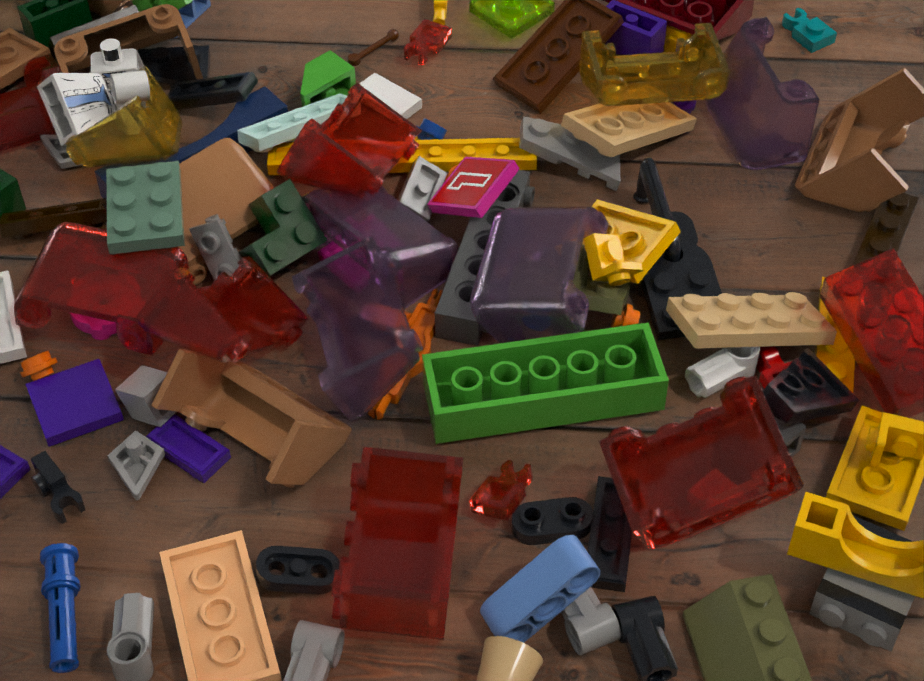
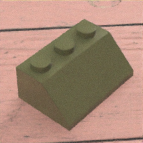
(745, 634)

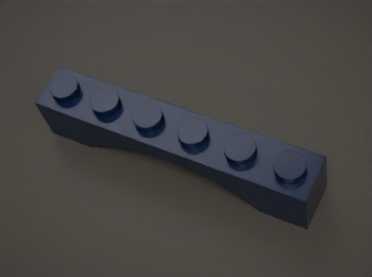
(256, 108)

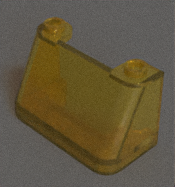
(688, 74)
(131, 132)

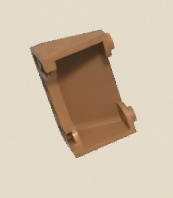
(221, 183)

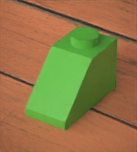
(326, 77)

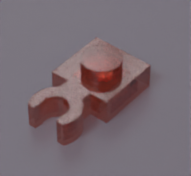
(427, 38)
(502, 495)

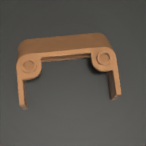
(132, 32)
(846, 154)
(254, 411)

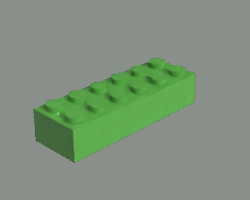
(543, 382)

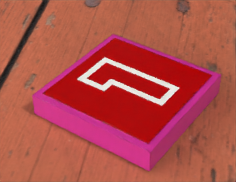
(473, 186)

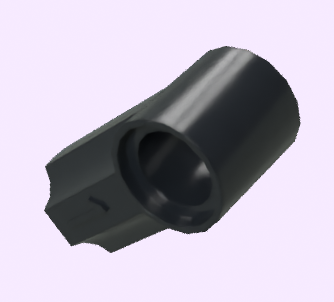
(643, 632)

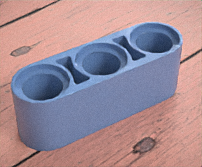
(540, 590)

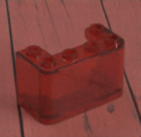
(703, 468)
(399, 544)

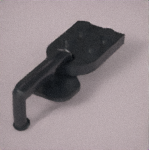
(683, 265)

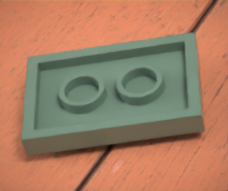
(144, 207)

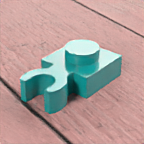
(810, 33)

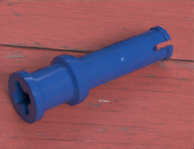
(60, 590)

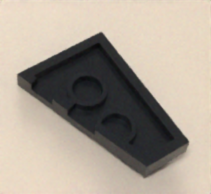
(172, 63)
(808, 391)

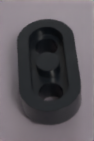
(552, 520)
(297, 569)

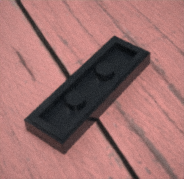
(212, 90)
(610, 537)

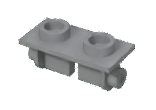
(215, 246)

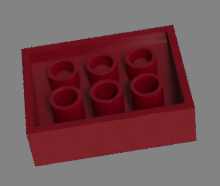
(724, 15)

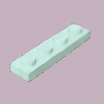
(287, 126)

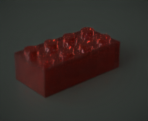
(883, 327)

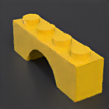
(834, 539)

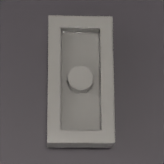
(420, 186)

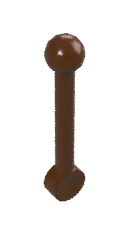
(354, 58)

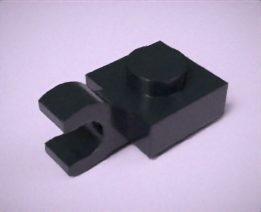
(52, 482)

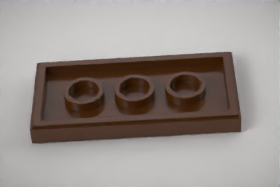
(554, 52)

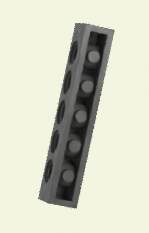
(453, 313)

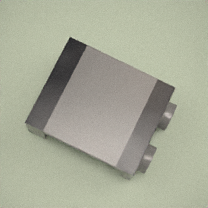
(861, 605)

